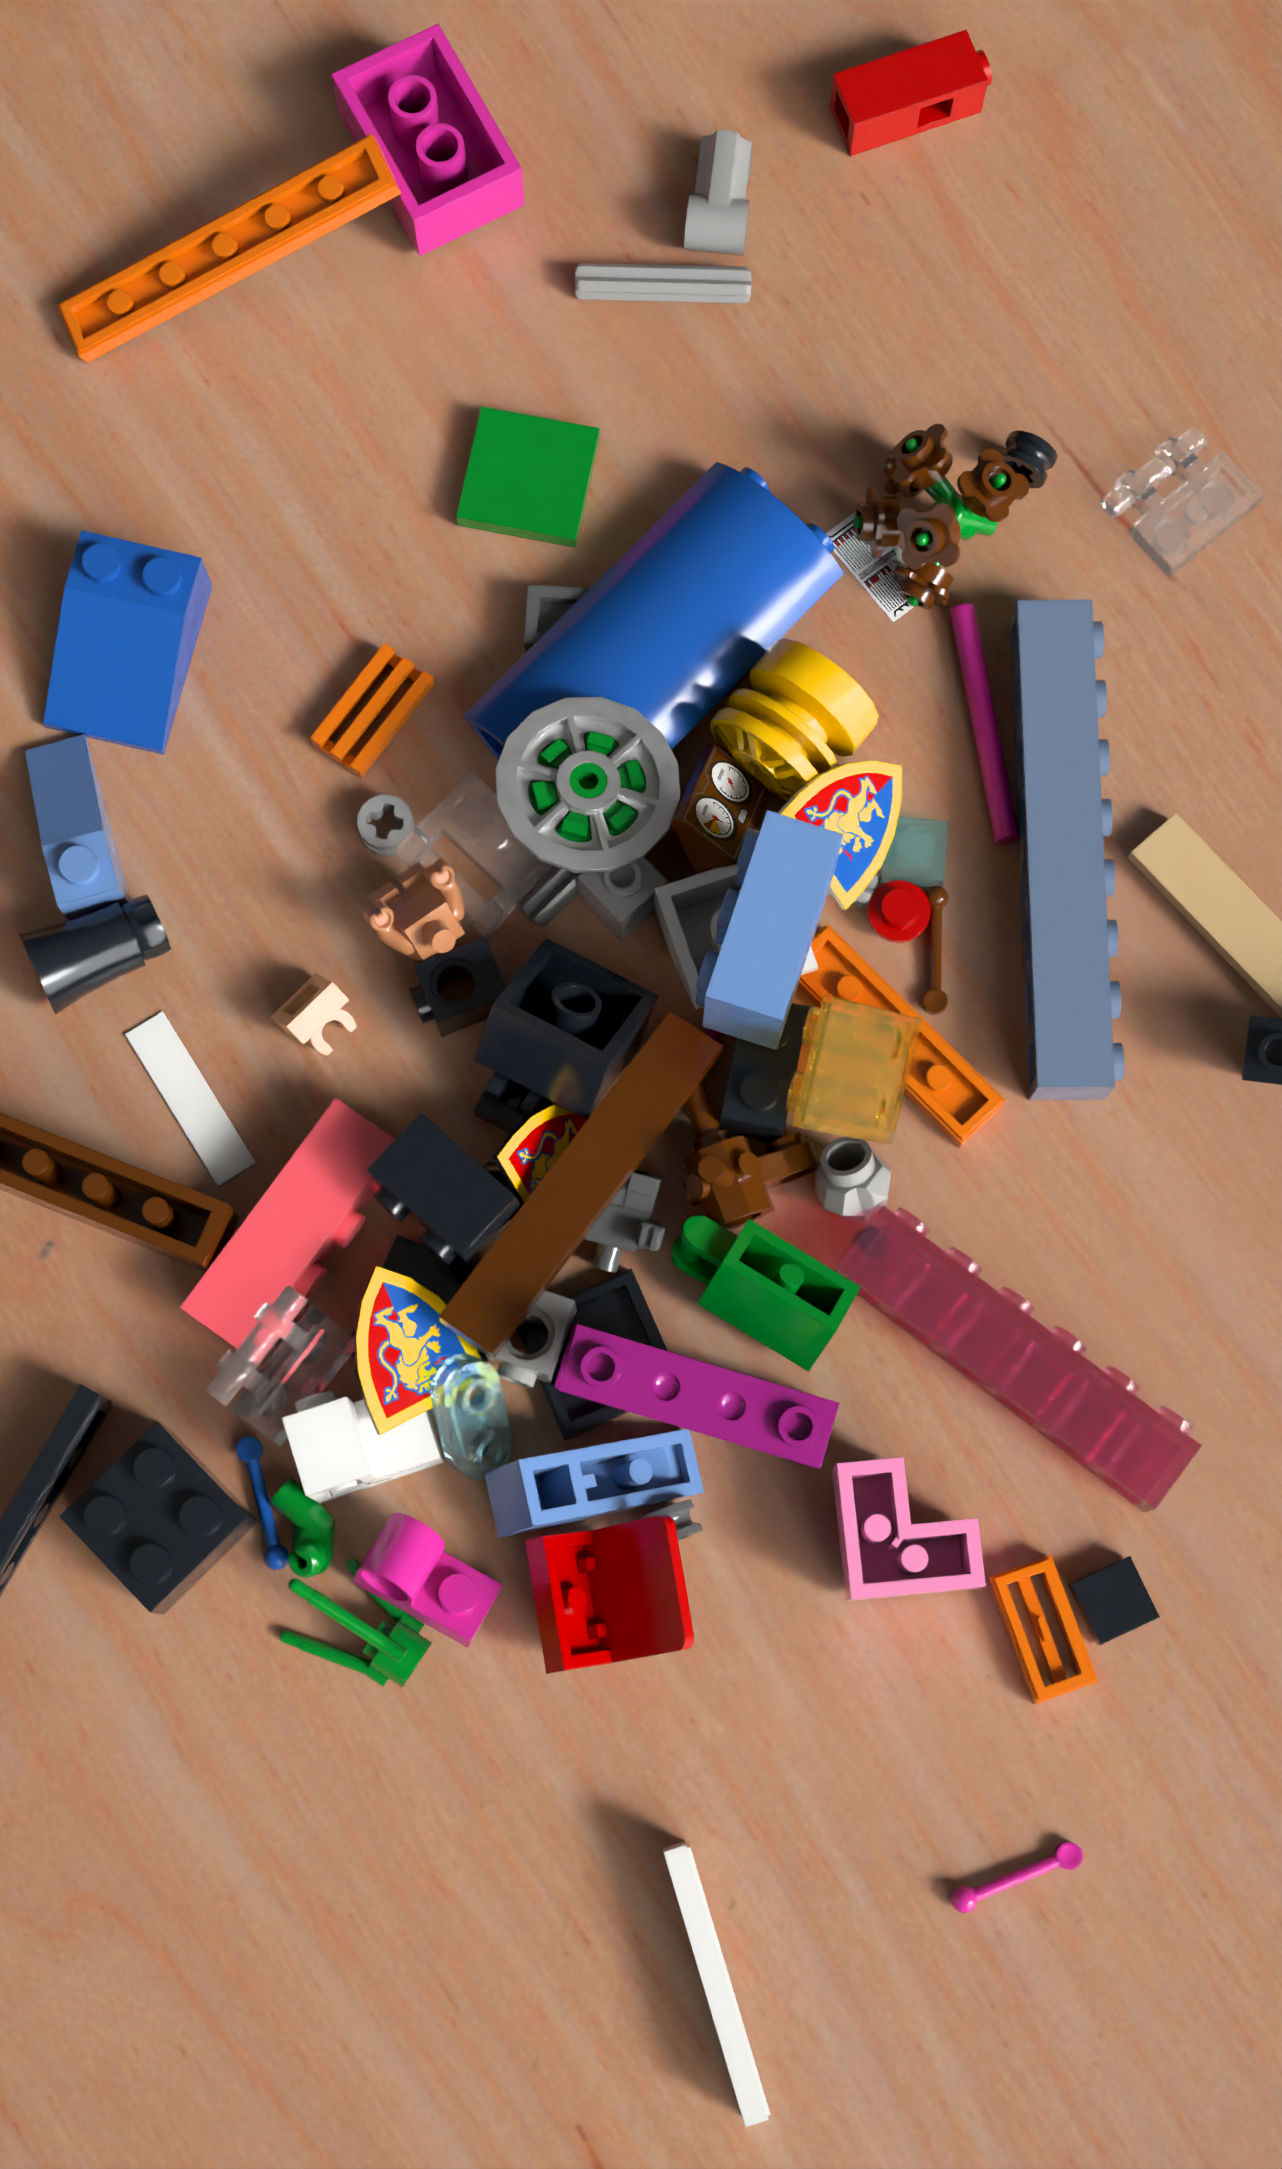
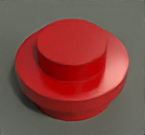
(899, 911)

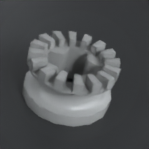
(375, 810)

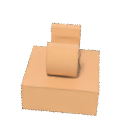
(311, 1009)

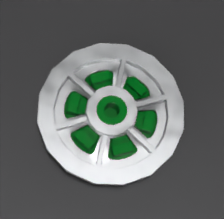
(587, 784)

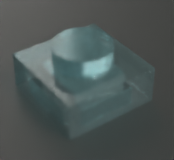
(917, 853)

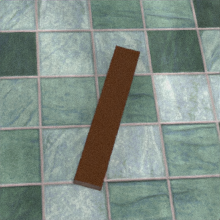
(580, 1185)

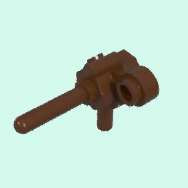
(727, 1174)

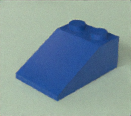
(125, 641)

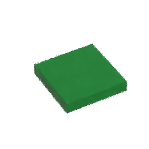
(528, 477)

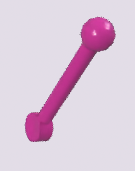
(1066, 1855)

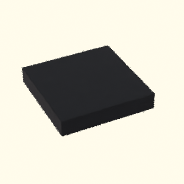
(609, 1307)

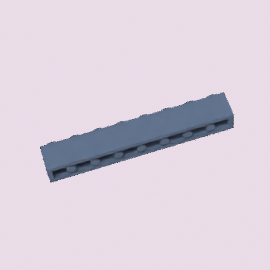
(1063, 851)

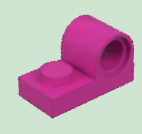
(422, 1580)

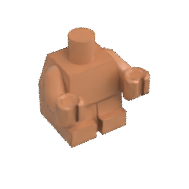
(419, 911)

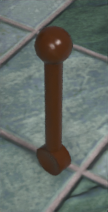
(935, 1000)

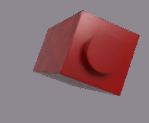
(909, 92)

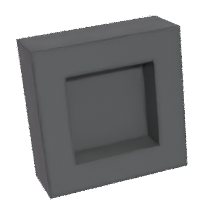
(546, 607)

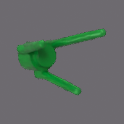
(392, 1647)

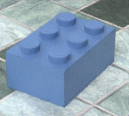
(767, 928)

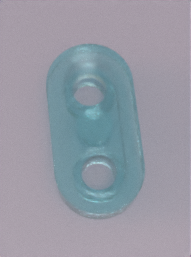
(472, 1430)

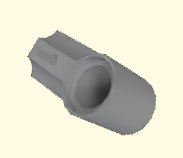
(718, 208)

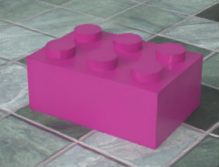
(434, 137)

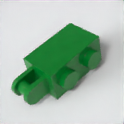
(765, 1286)

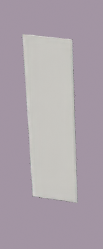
(190, 1098)

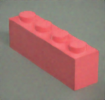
(293, 1225)

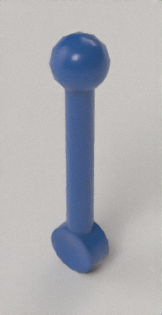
(250, 1451)

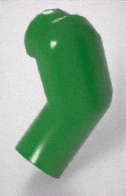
(312, 1530)

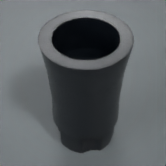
(94, 949)

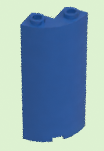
(675, 612)

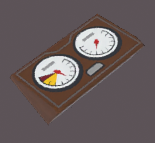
(717, 809)

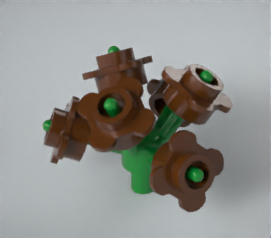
(934, 534)

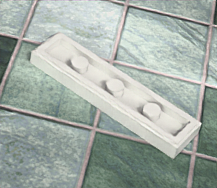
(716, 1983)

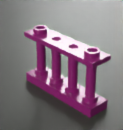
(696, 1395)

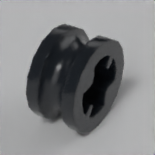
(1029, 456)

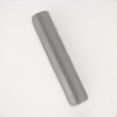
(663, 283)

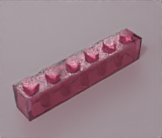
(1018, 1360)

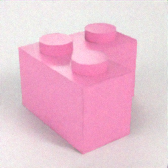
(885, 1551)

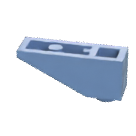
(75, 828)
(592, 1482)

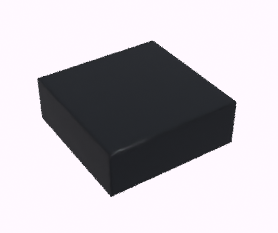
(1113, 1600)

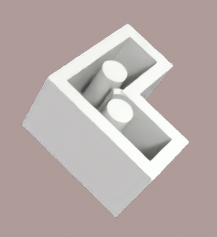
(343, 1454)

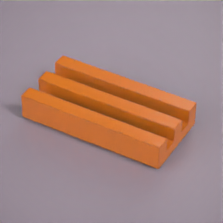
(403, 670)
(1019, 1642)

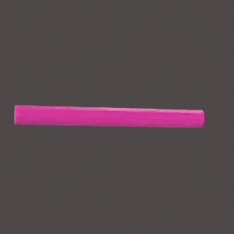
(984, 724)

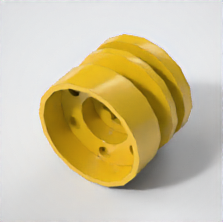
(794, 718)

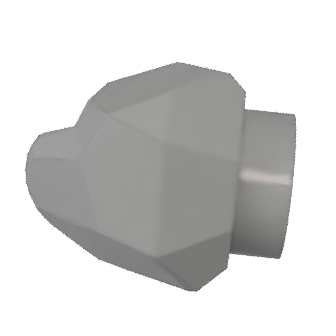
(852, 1179)

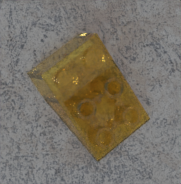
(854, 1070)

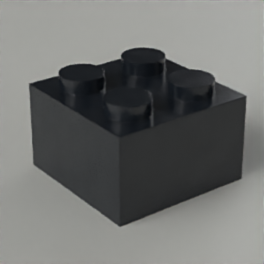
(565, 1028)
(159, 1519)

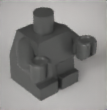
(628, 1221)

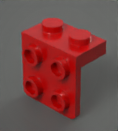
(610, 1594)

